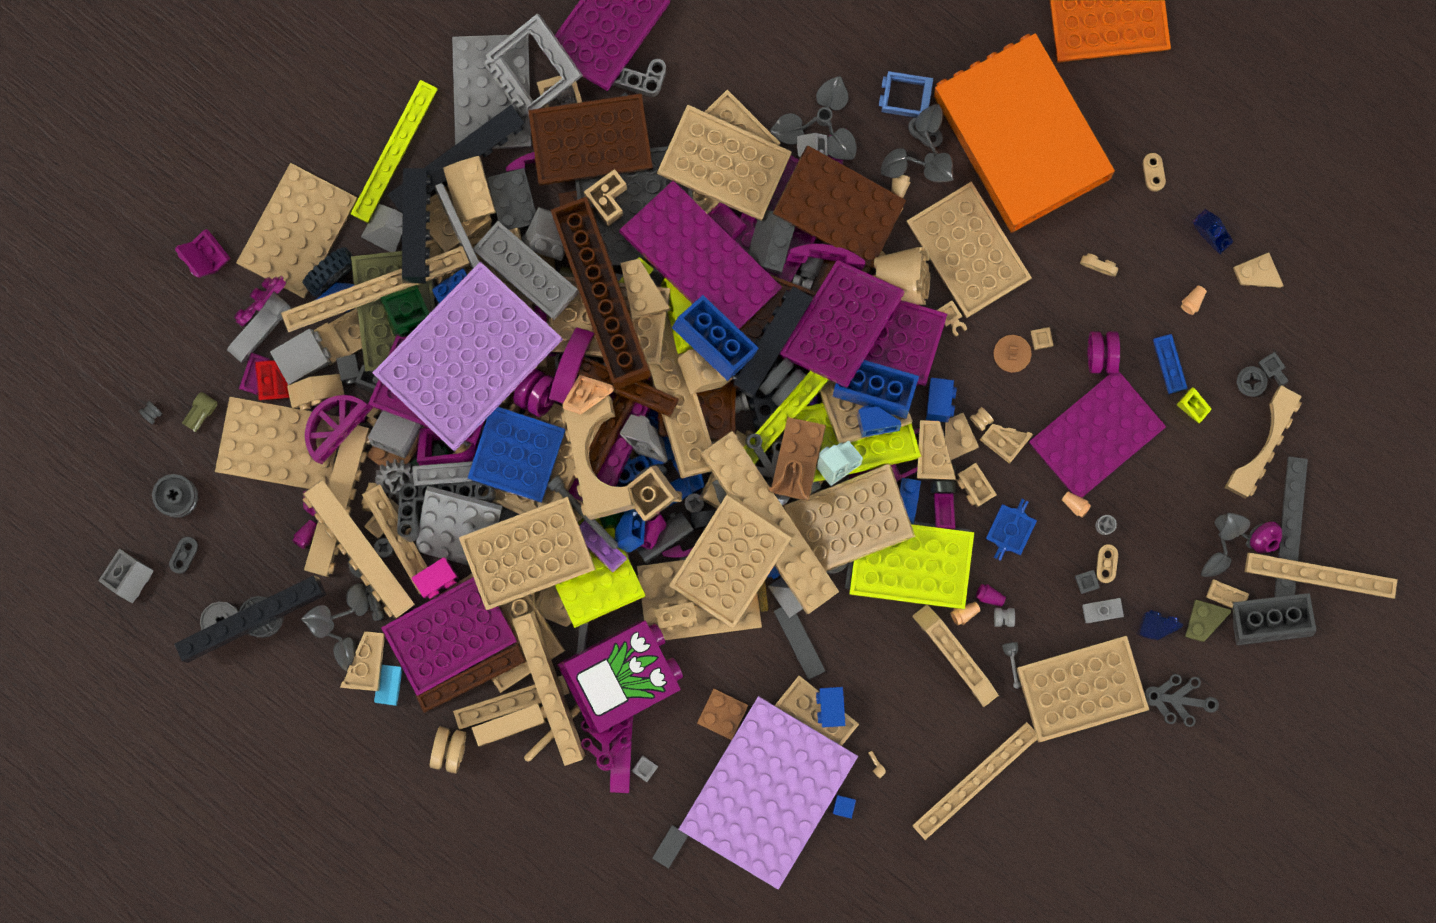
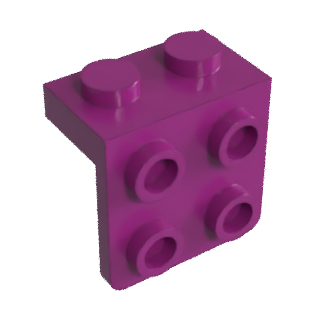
(203, 255)

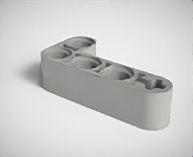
(644, 79)
(258, 328)

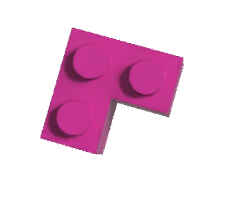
(435, 577)

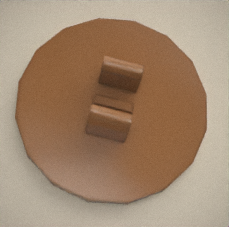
(1012, 353)

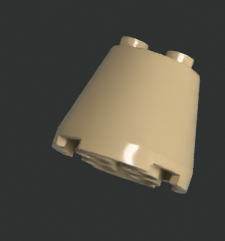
(906, 271)

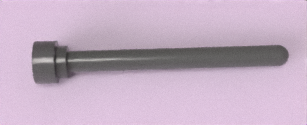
(558, 486)

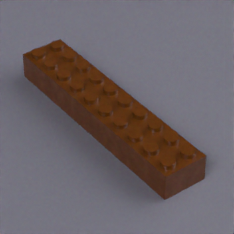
(601, 293)

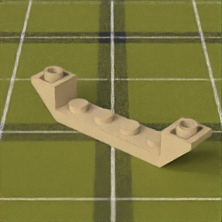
(956, 655)

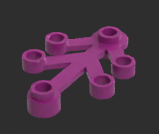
(260, 297)
(605, 739)

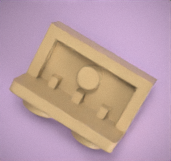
(976, 485)

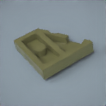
(1204, 620)

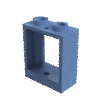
(905, 78)

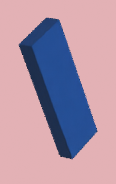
(1170, 364)

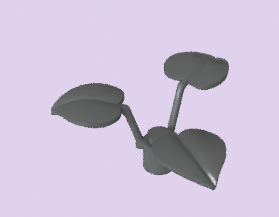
(833, 96)
(937, 166)
(1230, 527)
(321, 624)

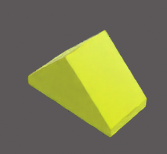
(1194, 405)

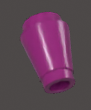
(305, 534)
(989, 595)

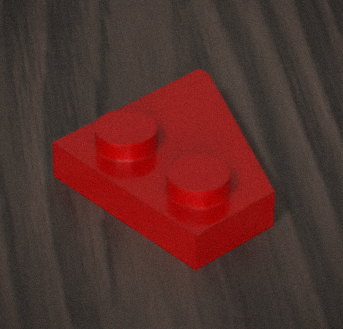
(270, 381)

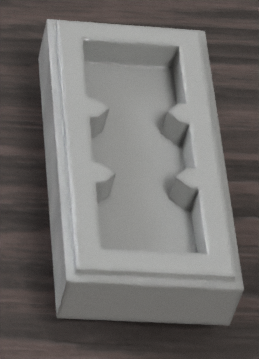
(1102, 610)

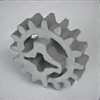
(394, 476)

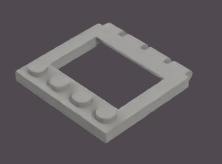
(554, 51)

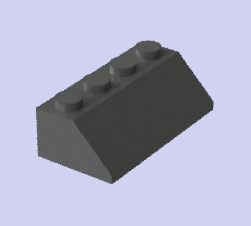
(1273, 619)

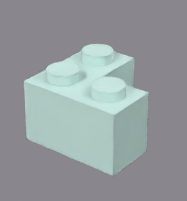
(838, 461)

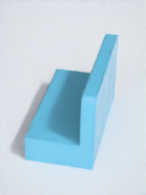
(389, 685)

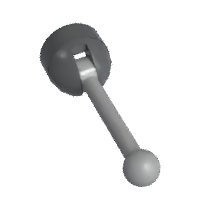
(1011, 650)

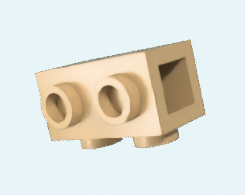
(683, 613)

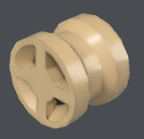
(981, 419)

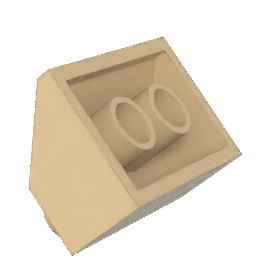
(469, 189)

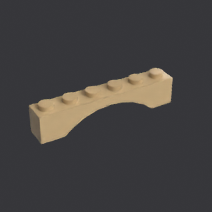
(1281, 407)

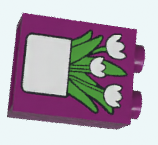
(621, 675)

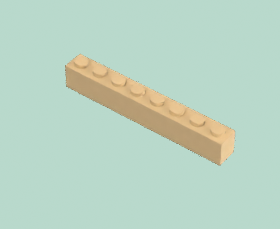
(342, 484)
(358, 549)
(548, 688)

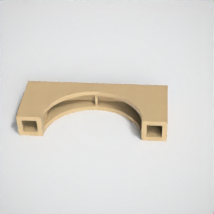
(597, 496)

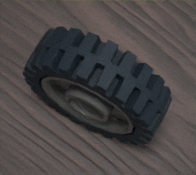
(328, 272)

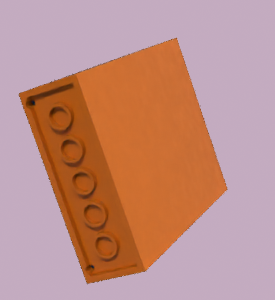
(1023, 132)

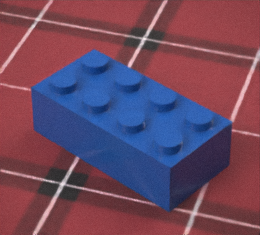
(715, 337)
(880, 387)

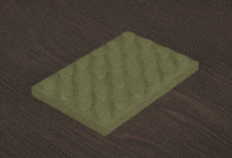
(373, 321)

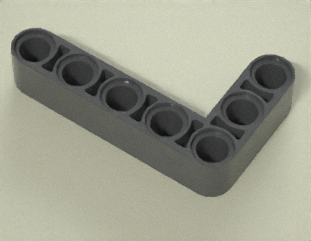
(417, 499)

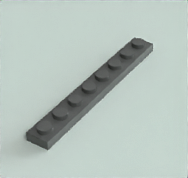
(1291, 519)

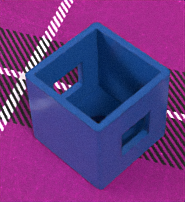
(844, 806)

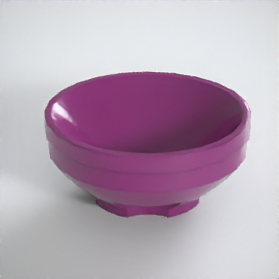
(1266, 538)

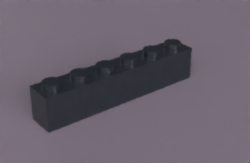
(414, 226)
(773, 341)

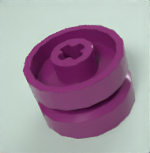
(1103, 352)
(534, 393)

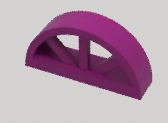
(340, 432)

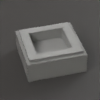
(644, 768)

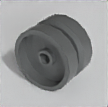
(782, 381)
(185, 500)

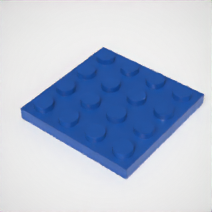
(516, 454)

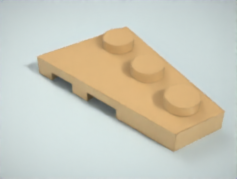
(641, 291)
(367, 663)

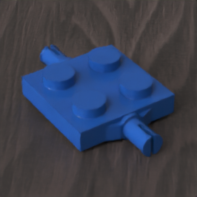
(1011, 529)

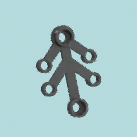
(769, 467)
(1178, 700)

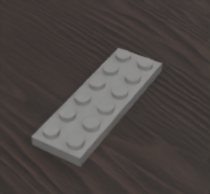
(526, 270)

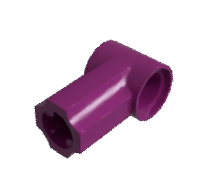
(652, 530)

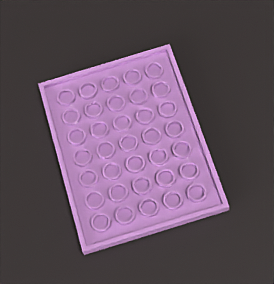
(467, 356)
(768, 792)

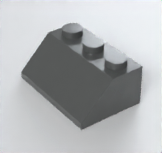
(771, 242)
(675, 531)

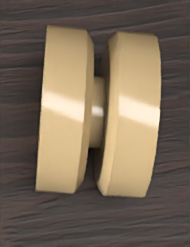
(449, 750)

